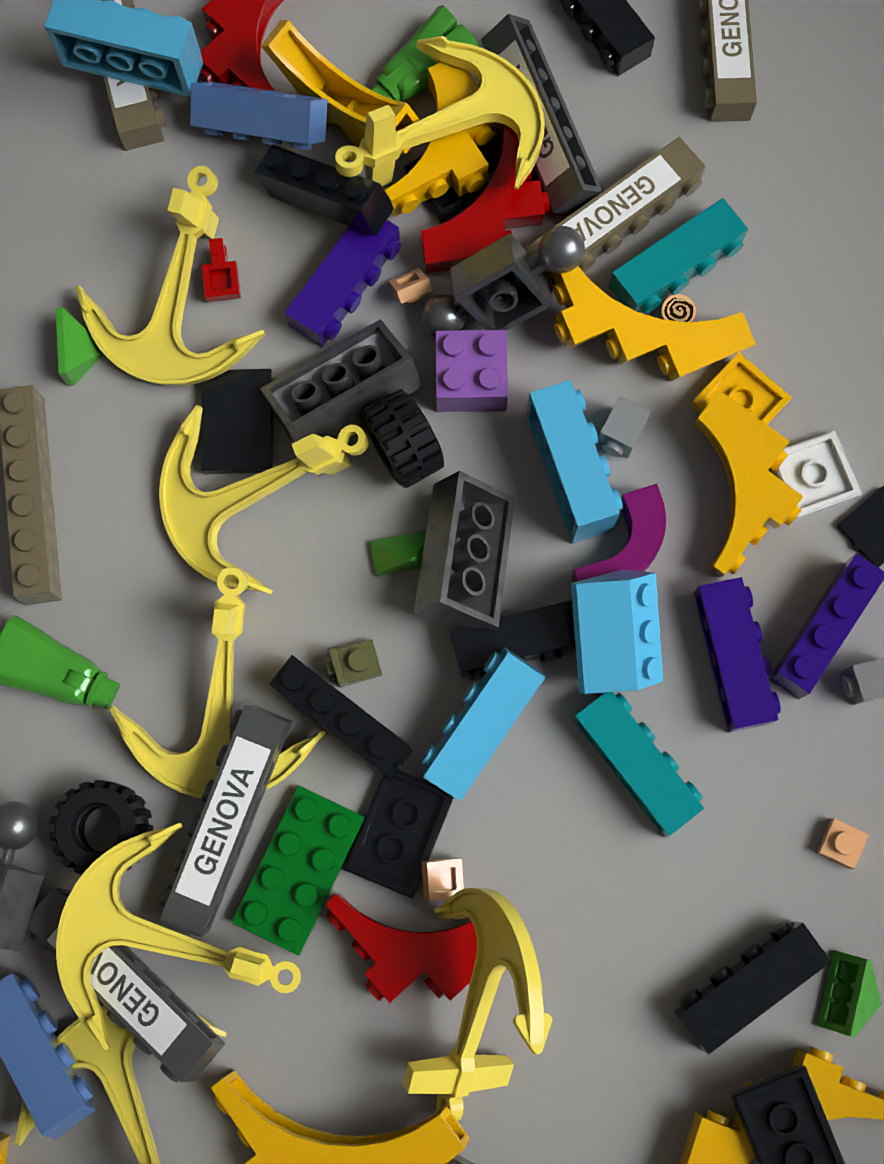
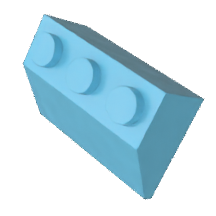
(617, 632)

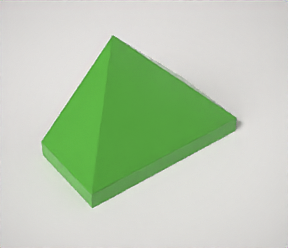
(75, 348)
(398, 553)
(849, 994)

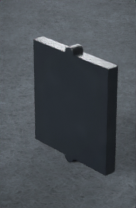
(866, 528)

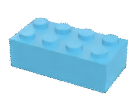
(125, 44)
(572, 461)

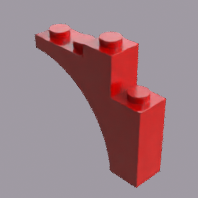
(237, 41)
(488, 217)
(404, 954)

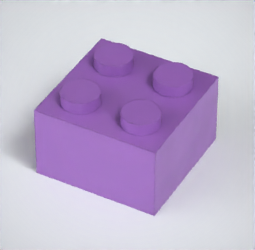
(471, 370)

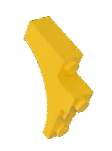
(317, 77)
(449, 159)
(756, 495)

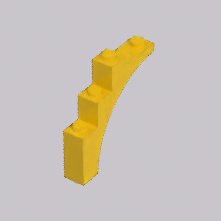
(632, 334)
(285, 1141)
(717, 1142)

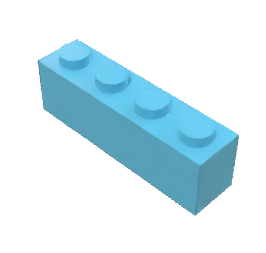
(481, 723)

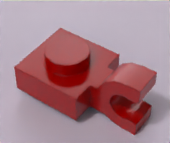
(221, 276)

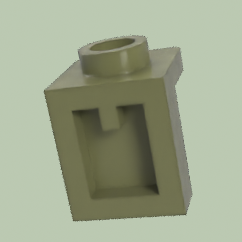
(353, 663)

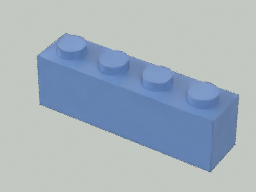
(258, 113)
(39, 1062)

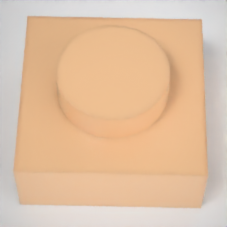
(410, 286)
(842, 843)
(442, 878)

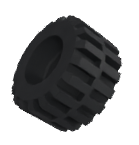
(403, 438)
(78, 807)

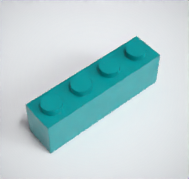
(678, 258)
(638, 762)

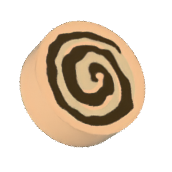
(678, 308)

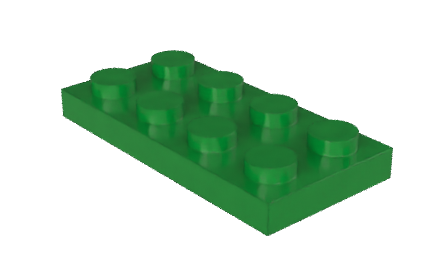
(298, 870)

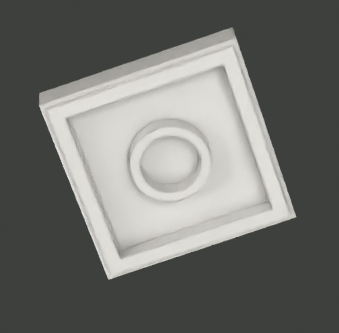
(819, 473)

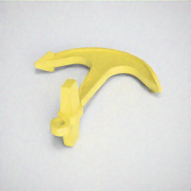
(502, 98)
(158, 350)
(196, 516)
(192, 769)
(98, 919)
(500, 946)
(118, 1078)

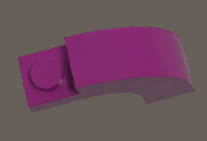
(646, 528)

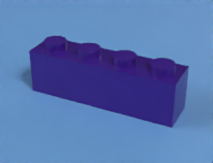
(341, 281)
(827, 626)
(736, 654)

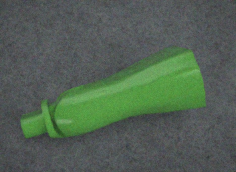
(406, 71)
(46, 667)

